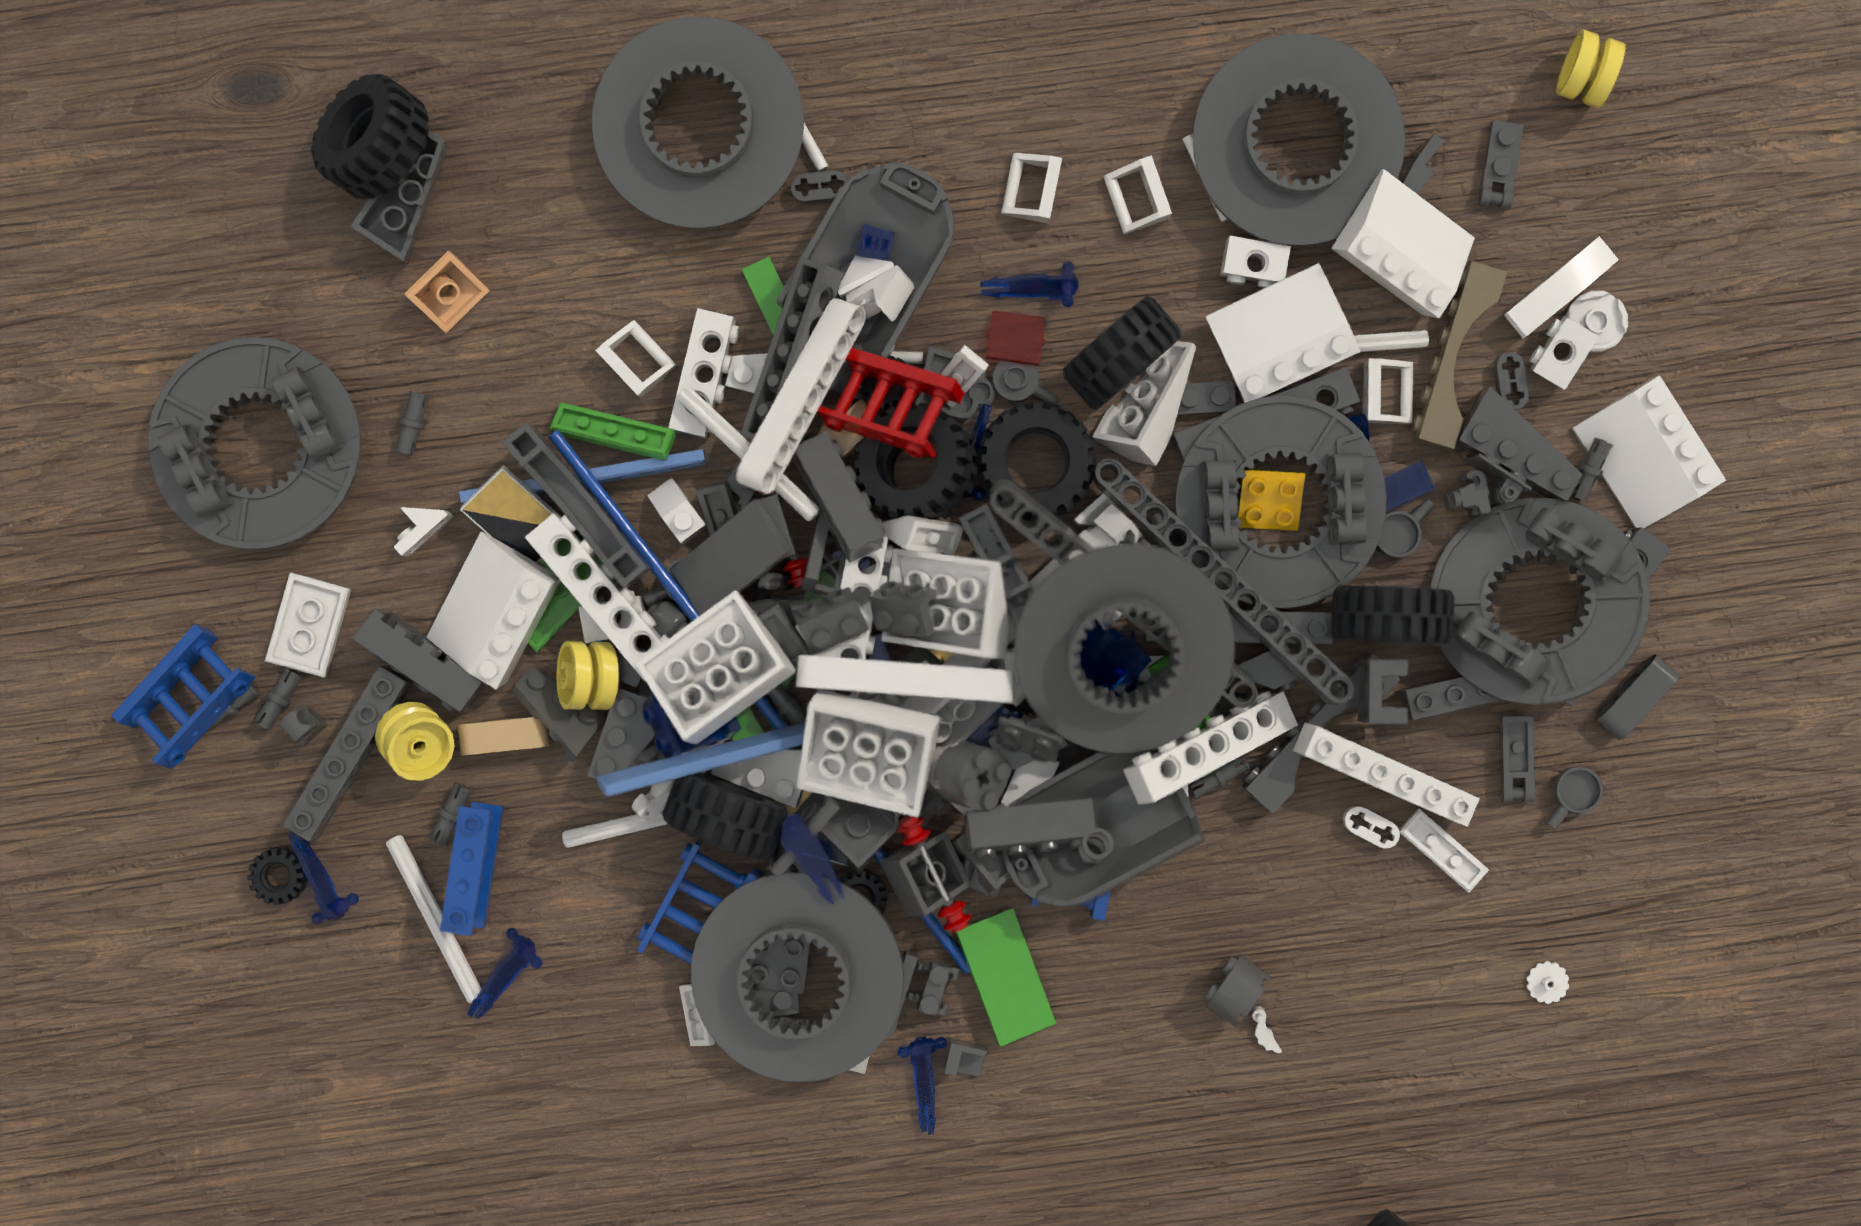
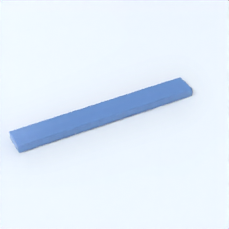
(626, 470)
(701, 760)

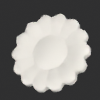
(1547, 982)

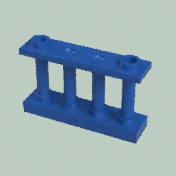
(164, 677)
(690, 855)
(471, 868)

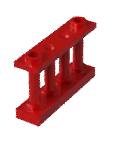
(888, 374)

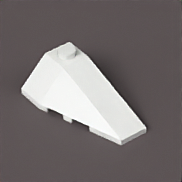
(1146, 416)

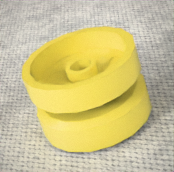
(1590, 68)
(587, 675)
(414, 741)

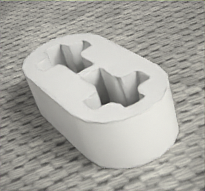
(1374, 820)

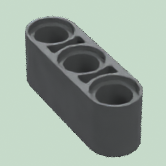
(1637, 697)

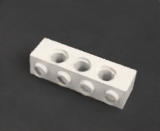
(705, 326)

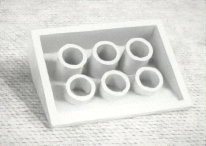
(1406, 245)
(1282, 333)
(1654, 454)
(969, 604)
(492, 610)
(715, 668)
(867, 752)

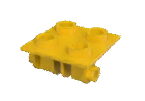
(1271, 500)

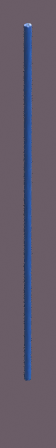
(689, 610)

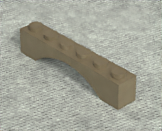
(1440, 415)

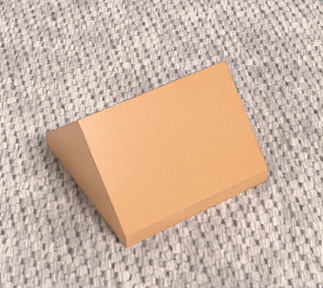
(447, 291)

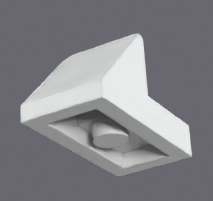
(884, 293)
(965, 368)
(427, 524)

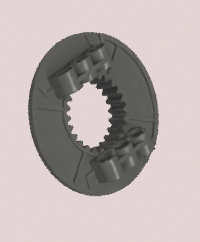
(636, 87)
(1228, 121)
(184, 432)
(1346, 468)
(1102, 582)
(1612, 585)
(805, 1045)

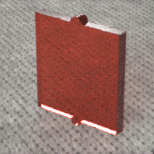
(1015, 338)

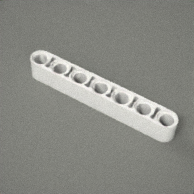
(801, 395)
(905, 679)

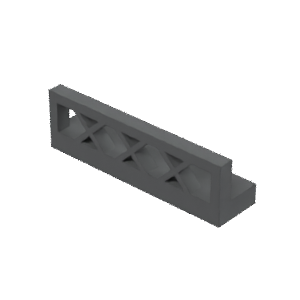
(817, 556)

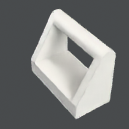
(1053, 168)
(1153, 188)
(639, 387)
(1372, 391)
(924, 534)

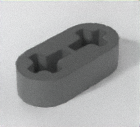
(817, 179)
(1518, 379)

